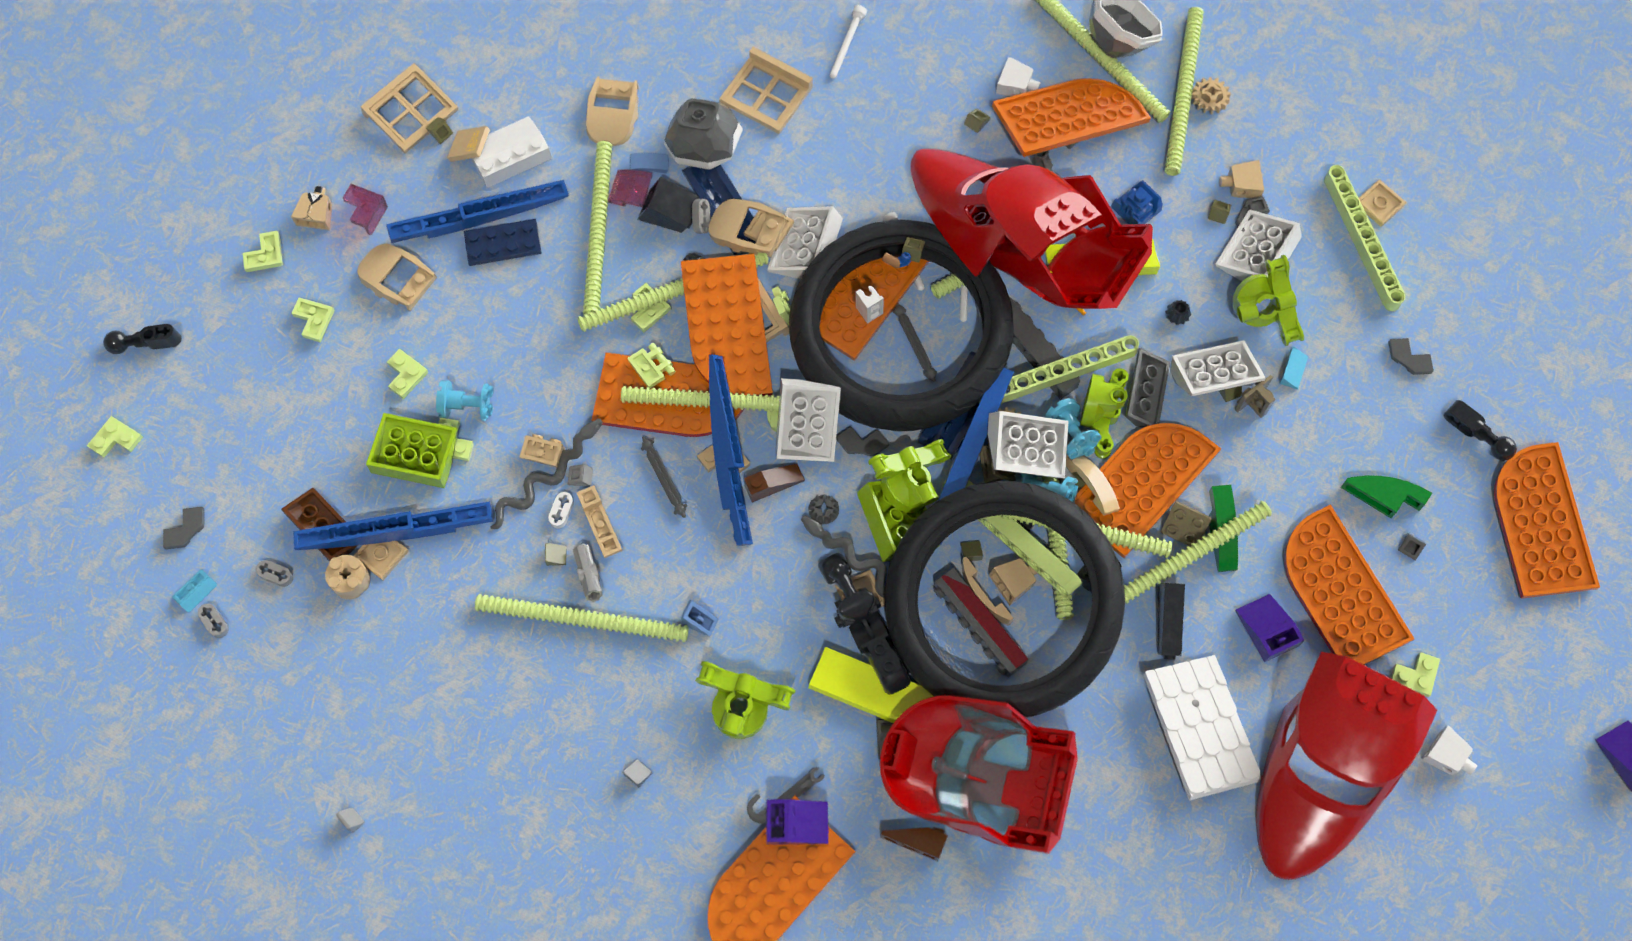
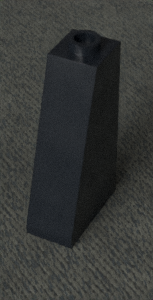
(1170, 619)

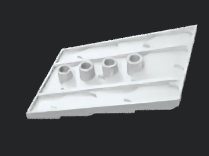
(1202, 727)

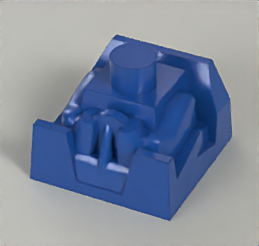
(1138, 204)

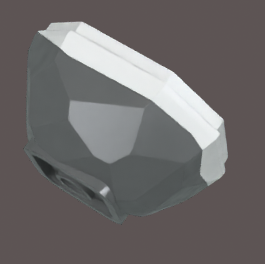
(1123, 27)
(702, 134)

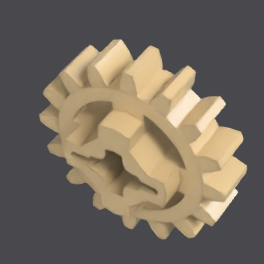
(1212, 97)

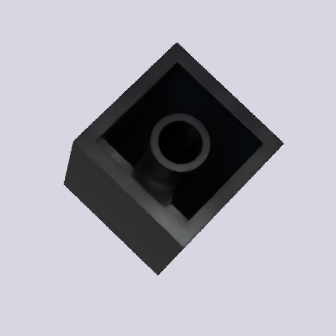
(668, 206)

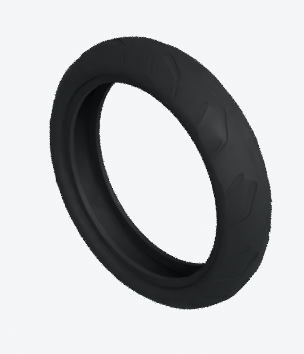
(890, 410)
(1015, 500)

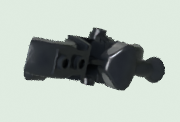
(866, 625)

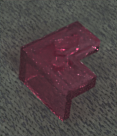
(369, 207)

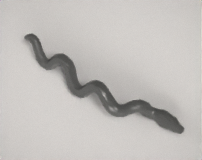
(585, 432)
(817, 530)

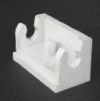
(869, 306)

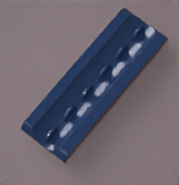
(716, 188)
(953, 431)

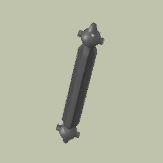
(923, 359)
(663, 477)

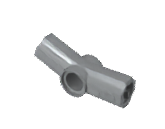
(587, 572)

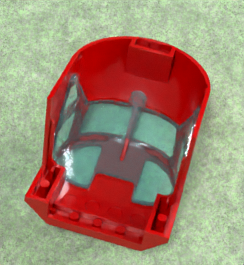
(981, 770)

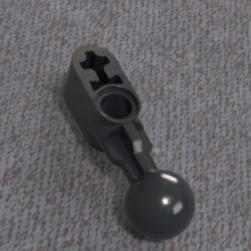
(153, 336)
(1473, 424)

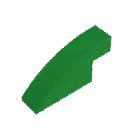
(1386, 493)
(1222, 511)

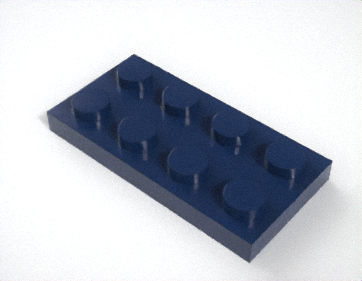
(502, 242)

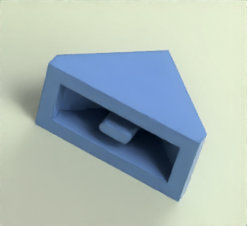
(698, 619)

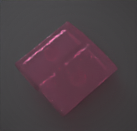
(630, 188)

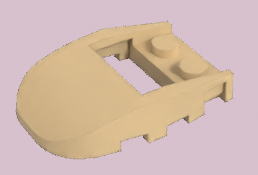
(612, 123)
(728, 221)
(378, 265)

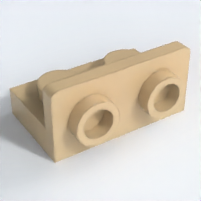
(541, 450)

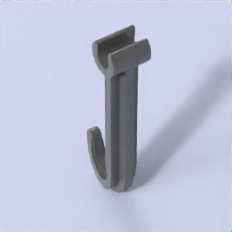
(797, 790)

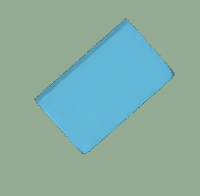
(1294, 368)
(194, 591)

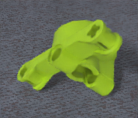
(1282, 302)
(1102, 407)
(906, 478)
(745, 686)

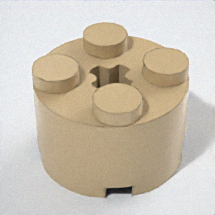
(357, 576)

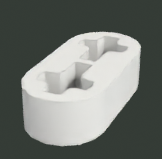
(565, 511)

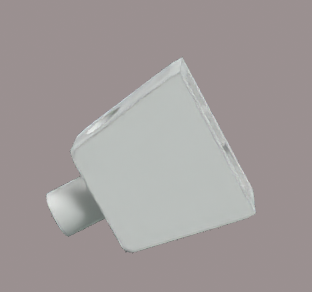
(1016, 79)
(1450, 753)

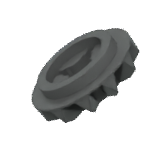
(830, 514)

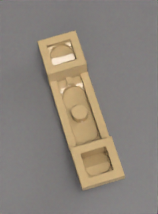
(1096, 481)
(599, 521)
(999, 612)

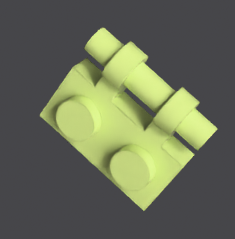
(647, 369)

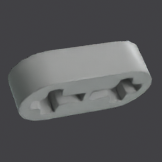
(701, 215)
(272, 577)
(209, 623)

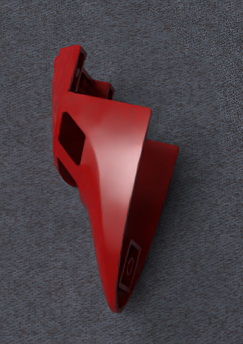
(1024, 202)
(1089, 269)
(1351, 727)

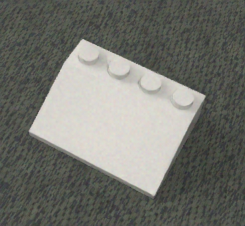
(511, 152)
(809, 235)
(1262, 240)
(1216, 368)
(807, 420)
(1028, 444)

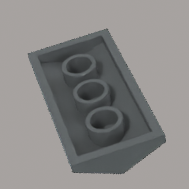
(1147, 389)

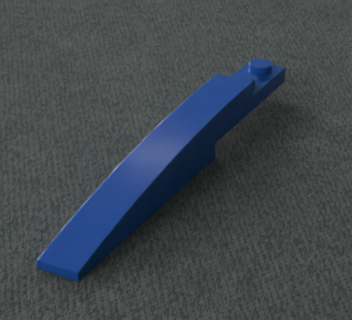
(477, 212)
(976, 435)
(727, 451)
(393, 527)

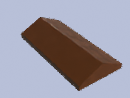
(314, 511)

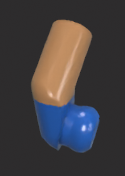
(897, 262)

